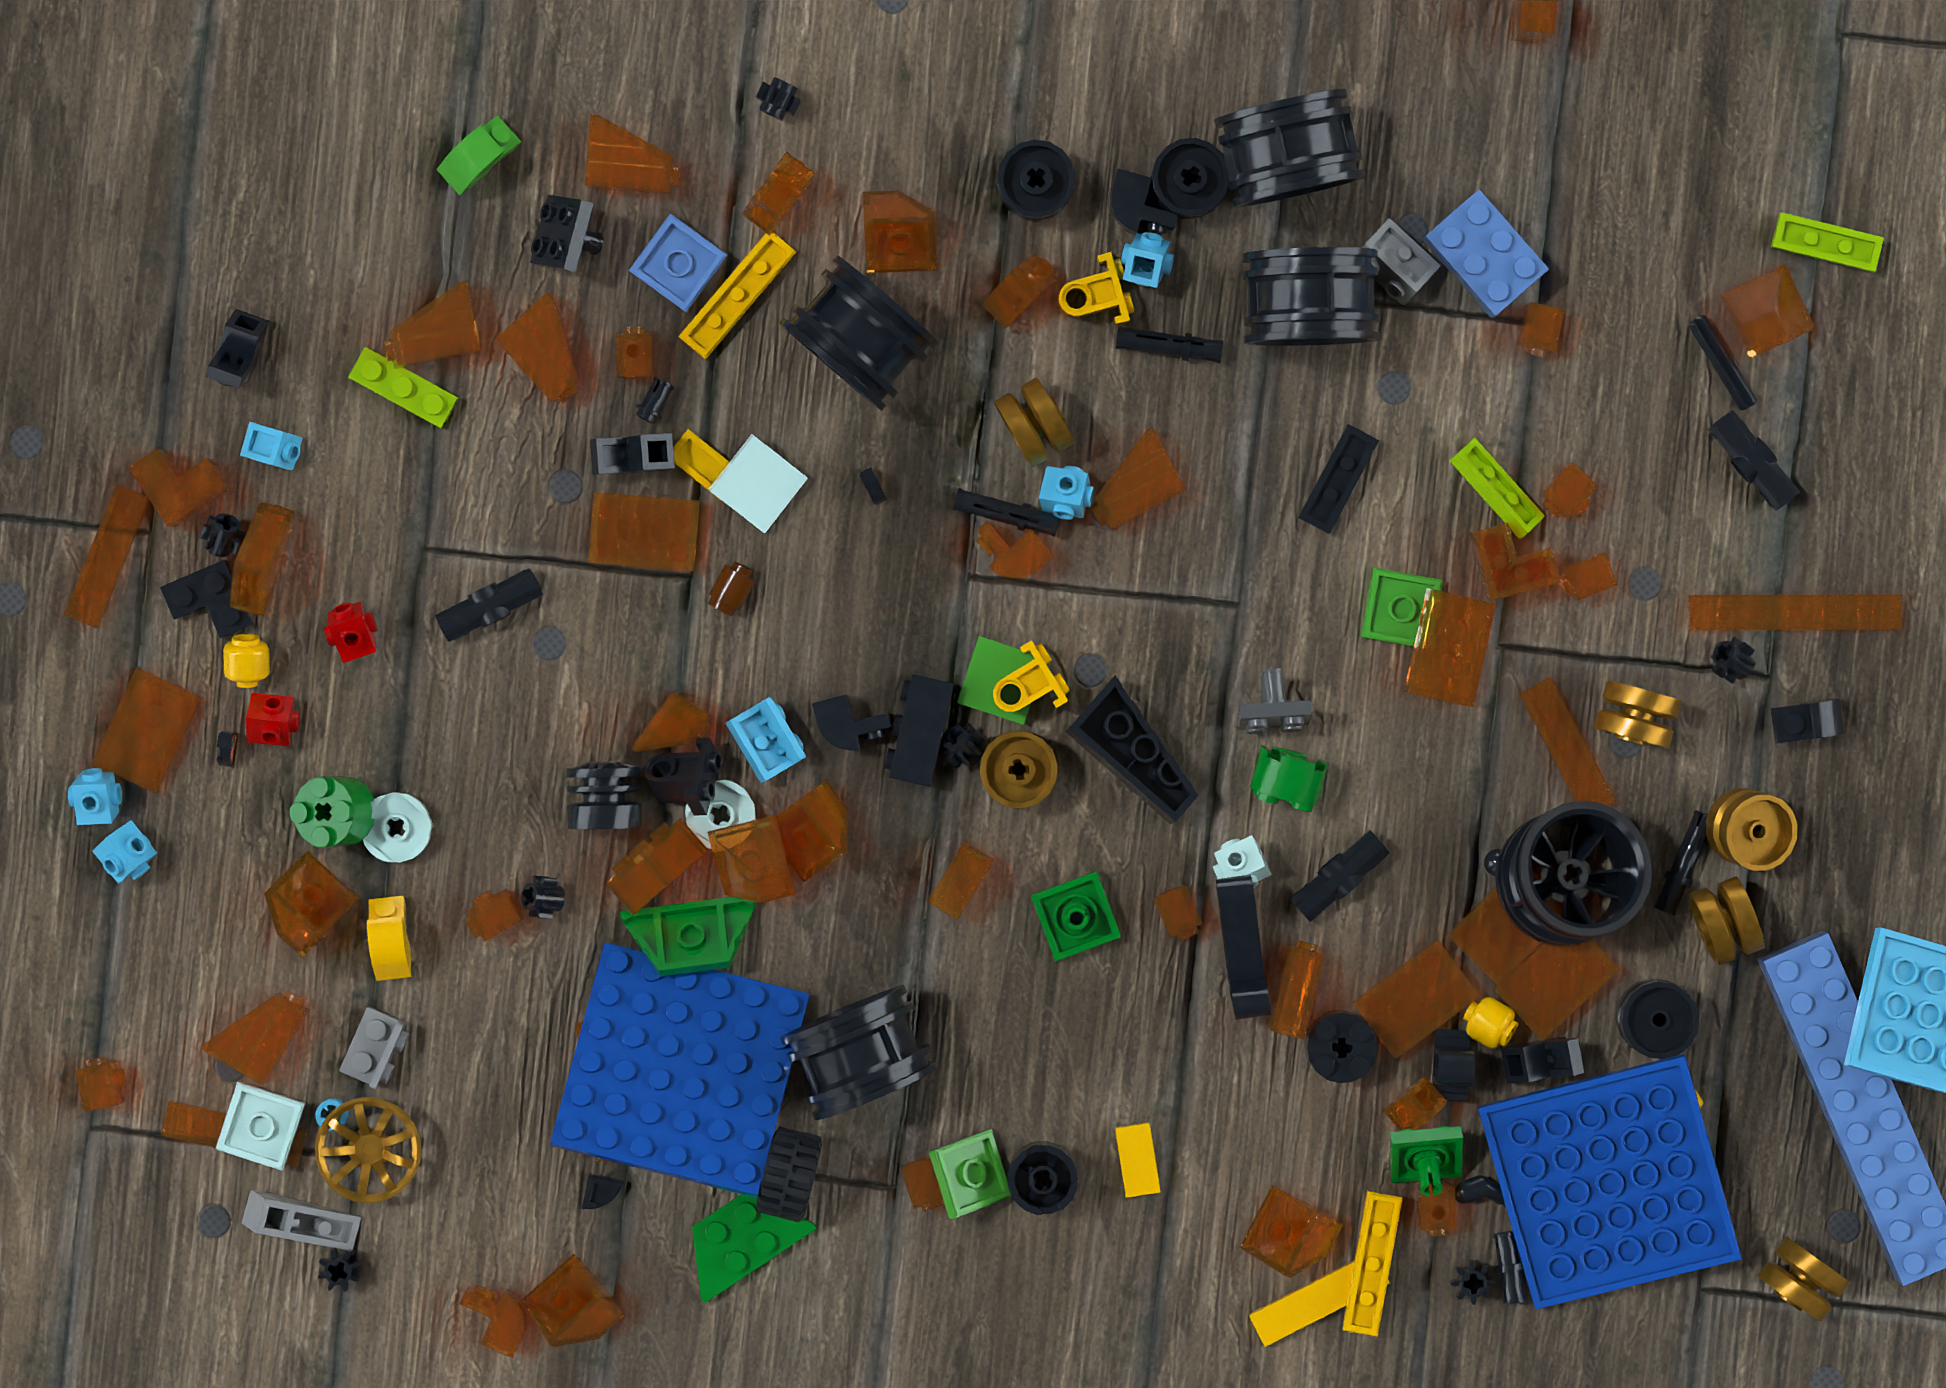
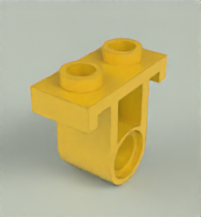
(1101, 292)
(1033, 680)

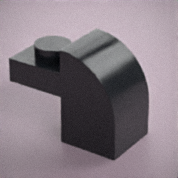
(1129, 206)
(238, 349)
(632, 454)
(1807, 720)
(840, 729)
(1542, 1059)

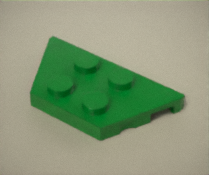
(690, 934)
(738, 1241)

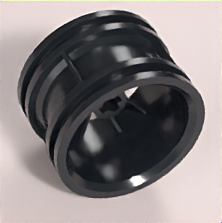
(1290, 147)
(1310, 296)
(859, 332)
(1624, 884)
(859, 1053)

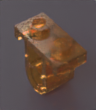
(1019, 290)

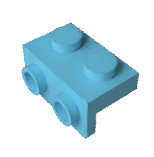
(766, 739)

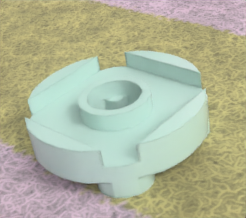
(739, 806)
(416, 826)

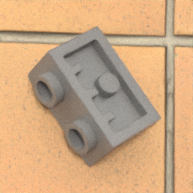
(1400, 262)
(374, 1047)

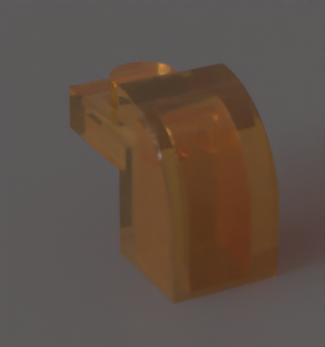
(779, 194)
(1015, 561)
(960, 880)
(507, 1316)

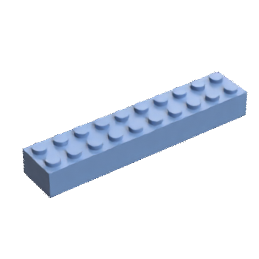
(1859, 1108)

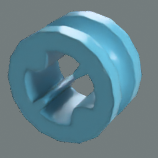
(325, 1105)

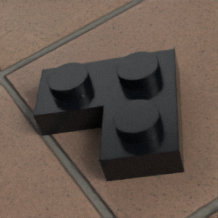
(208, 589)

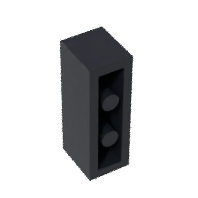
(919, 729)

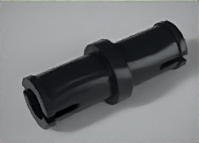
(1509, 1267)

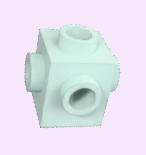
(1241, 858)

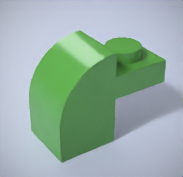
(477, 154)

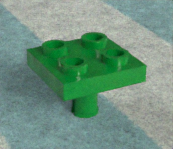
(1075, 916)
(1426, 1156)

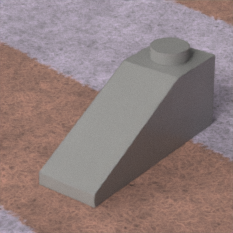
(300, 1220)

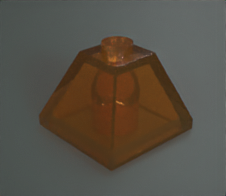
(898, 233)
(1768, 311)
(674, 724)
(814, 830)
(753, 860)
(307, 903)
(1290, 1233)
(572, 1305)

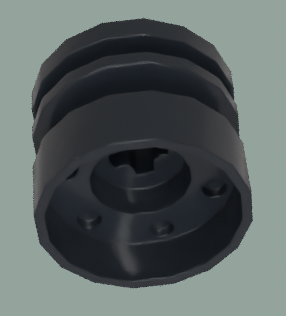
(604, 797)

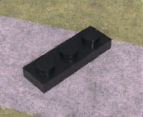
(1338, 479)

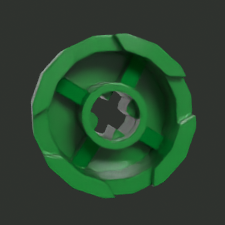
(1288, 777)
(333, 811)

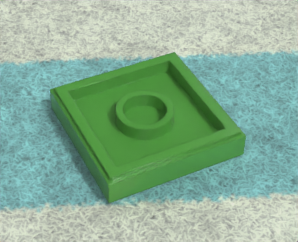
(1395, 605)
(988, 665)
(970, 1173)

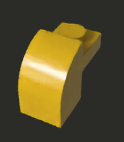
(388, 938)

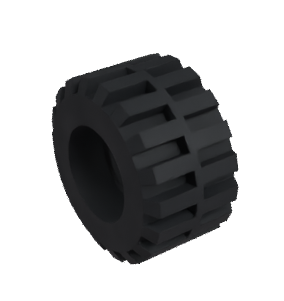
(789, 1174)

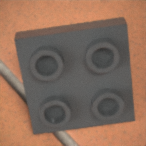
(1274, 709)

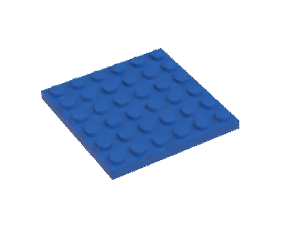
(679, 1072)
(1610, 1182)

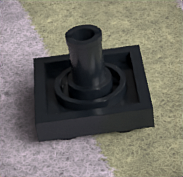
(564, 234)

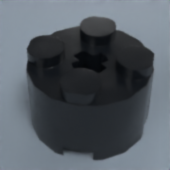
(1326, 1061)
(1048, 1197)

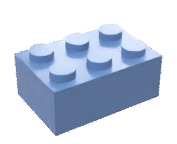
(1485, 254)

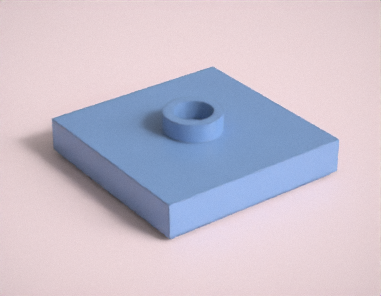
(678, 263)

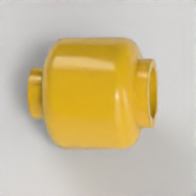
(246, 660)
(1490, 1022)

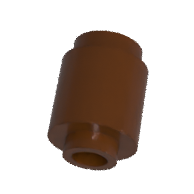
(731, 588)

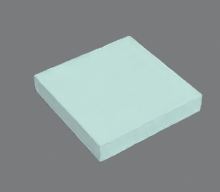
(758, 483)
(260, 1126)

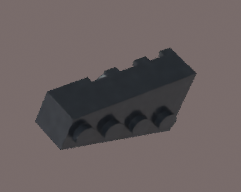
(1132, 751)

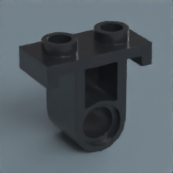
(686, 776)
(1453, 1064)

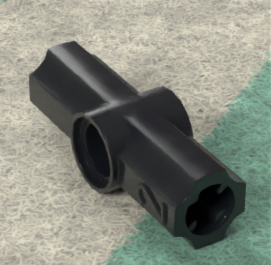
(1753, 460)
(489, 605)
(1340, 875)

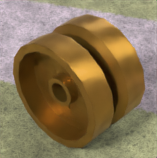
(1037, 420)
(1637, 714)
(1039, 769)
(1751, 829)
(1726, 921)
(1803, 1279)

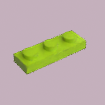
(1827, 242)
(403, 387)
(1497, 488)

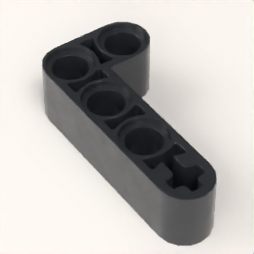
(1242, 947)

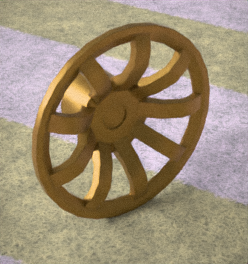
(368, 1150)

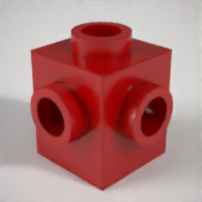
(351, 631)
(271, 719)

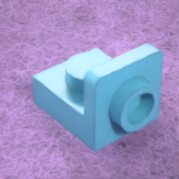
(271, 446)

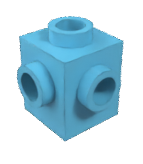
(1147, 259)
(1066, 492)
(95, 797)
(125, 853)

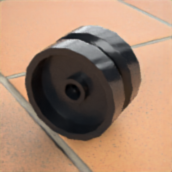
(1196, 158)
(1039, 159)
(1636, 1015)

